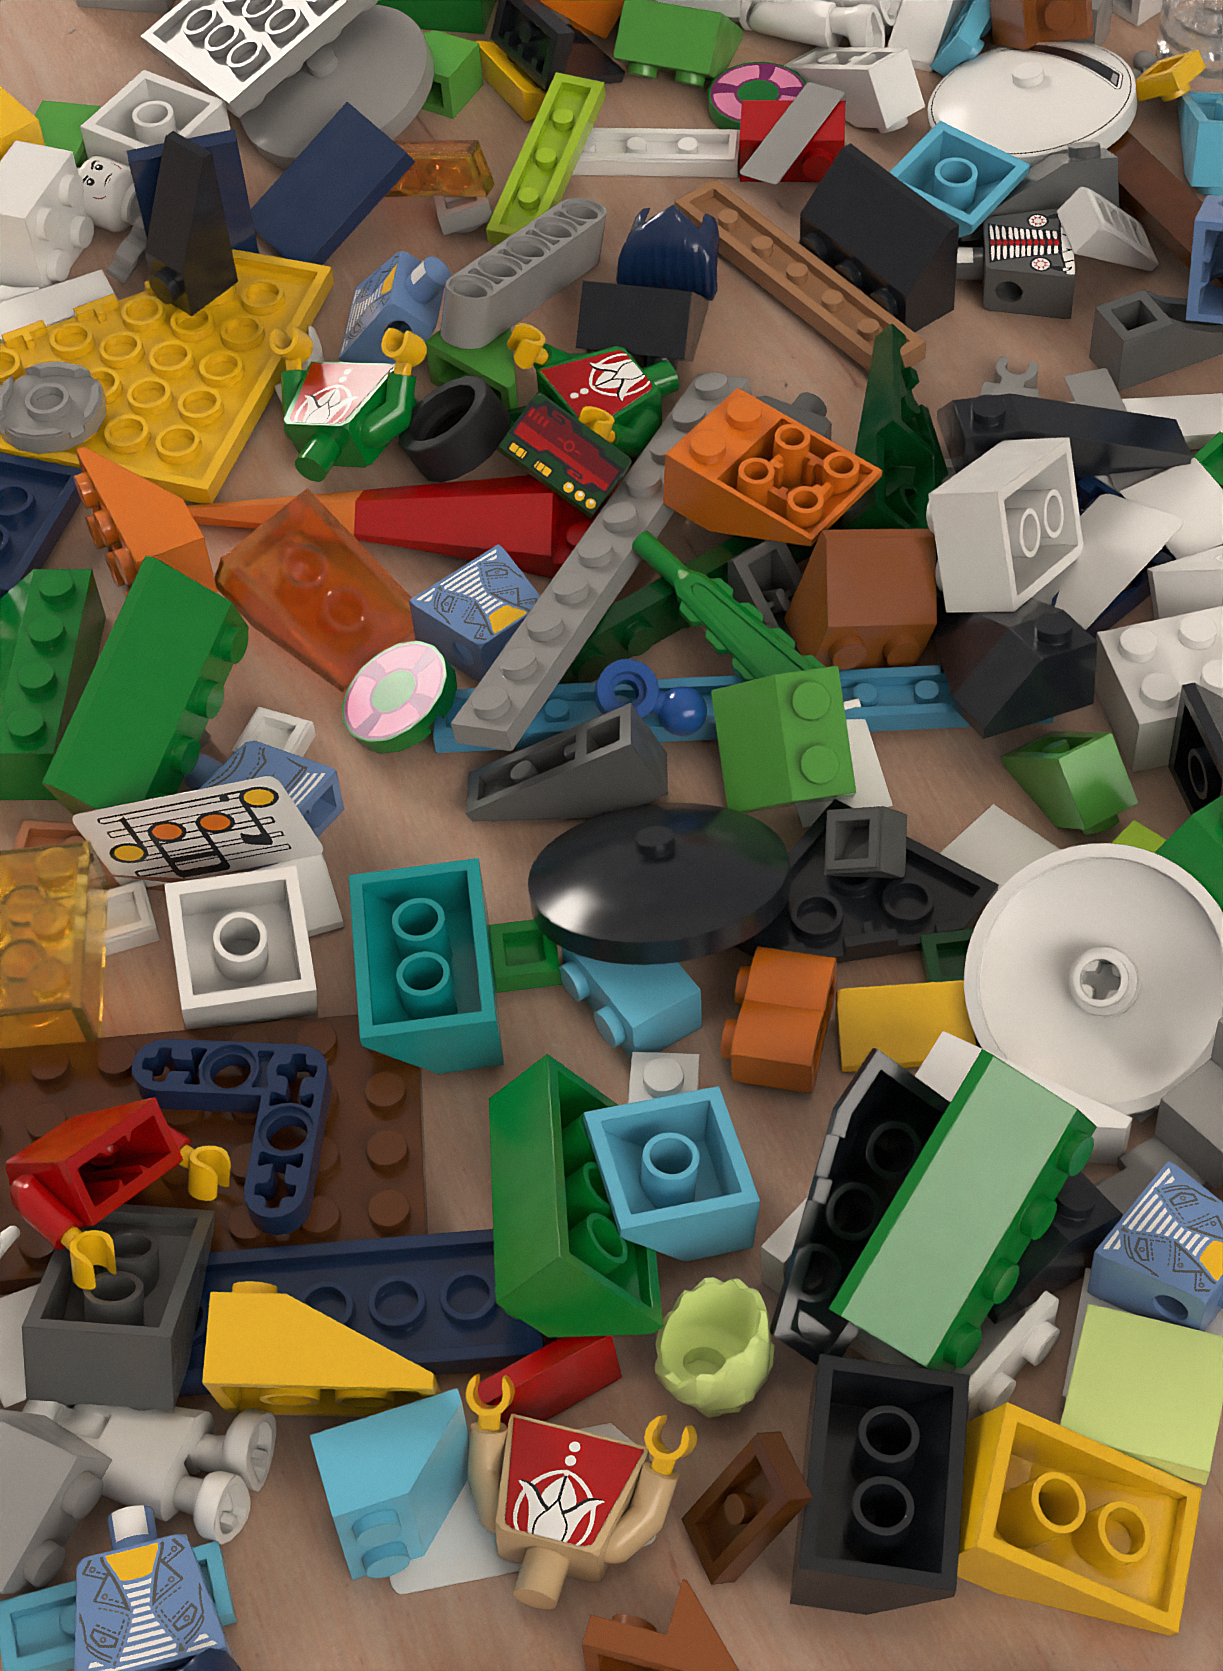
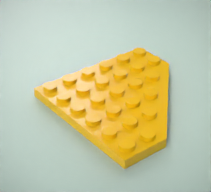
(173, 382)

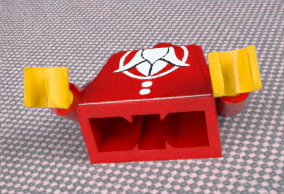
(95, 1167)

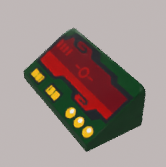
(565, 455)

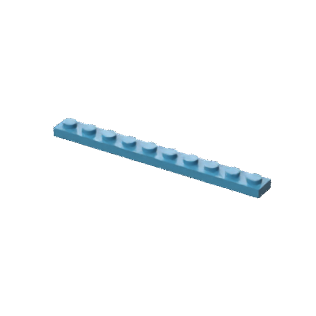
(888, 699)

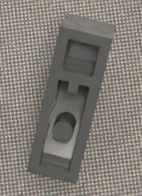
(1058, 178)
(574, 774)

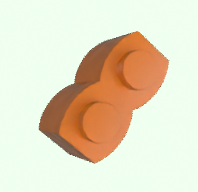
(781, 1019)

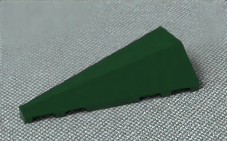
(897, 439)

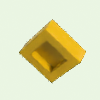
(1169, 77)

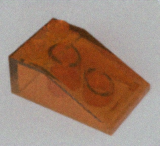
(315, 591)

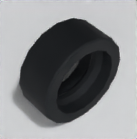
(455, 429)

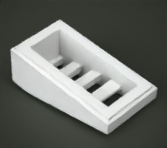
(1105, 231)

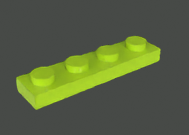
(548, 154)

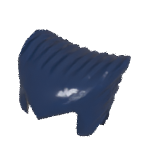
(671, 253)

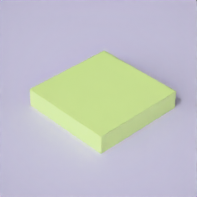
(1148, 1390)

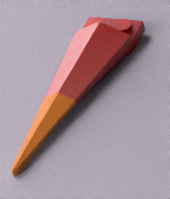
(442, 518)

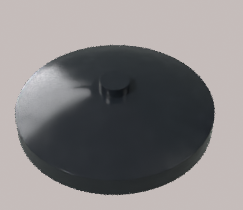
(659, 883)

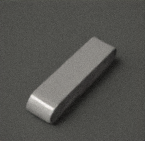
(522, 273)

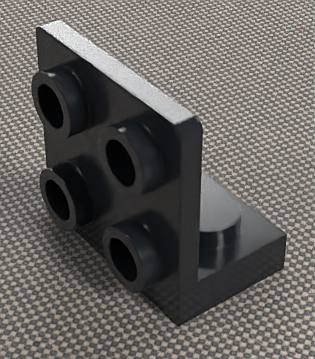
(546, 45)

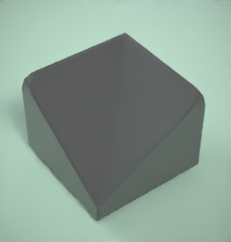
(866, 842)

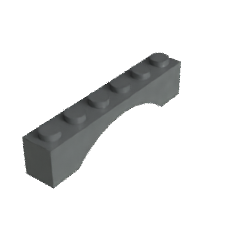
(1149, 338)

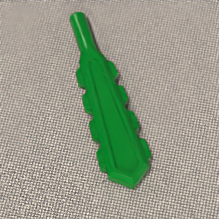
(729, 625)

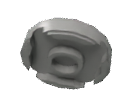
(51, 408)

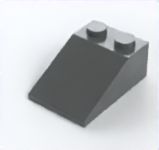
(132, 1331)

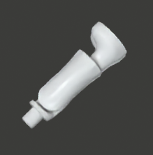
(821, 21)
(160, 1447)

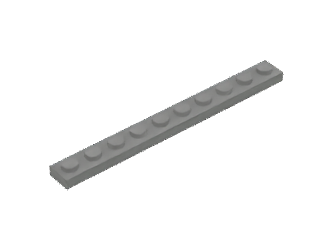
(584, 585)

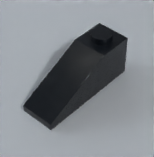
(188, 229)

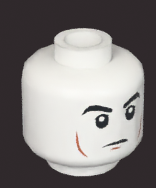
(109, 193)

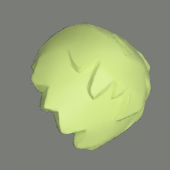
(715, 1347)

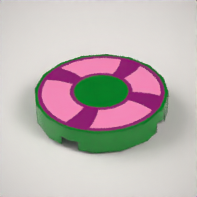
(749, 82)
(399, 697)

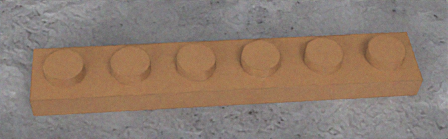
(796, 275)

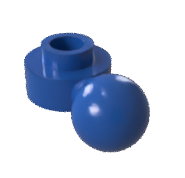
(679, 709)

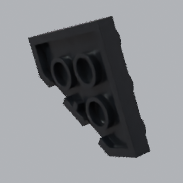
(869, 914)

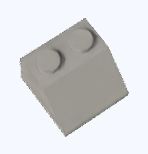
(44, 1490)

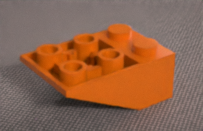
(762, 474)
(139, 521)

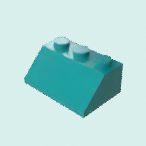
(426, 966)

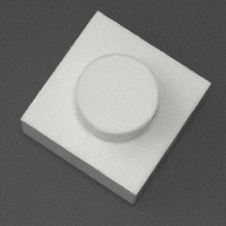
(662, 1075)

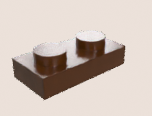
(746, 1507)

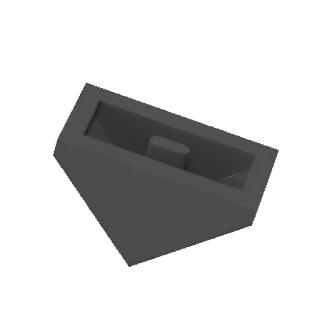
(767, 580)

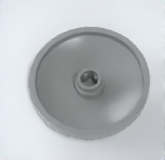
(373, 64)

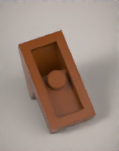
(1027, 22)
(635, 1644)

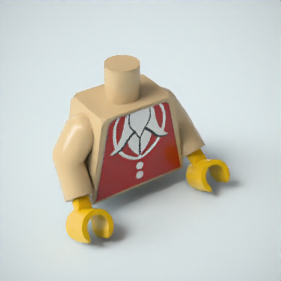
(565, 1495)

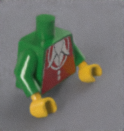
(599, 387)
(345, 409)

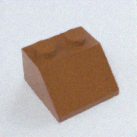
(866, 598)

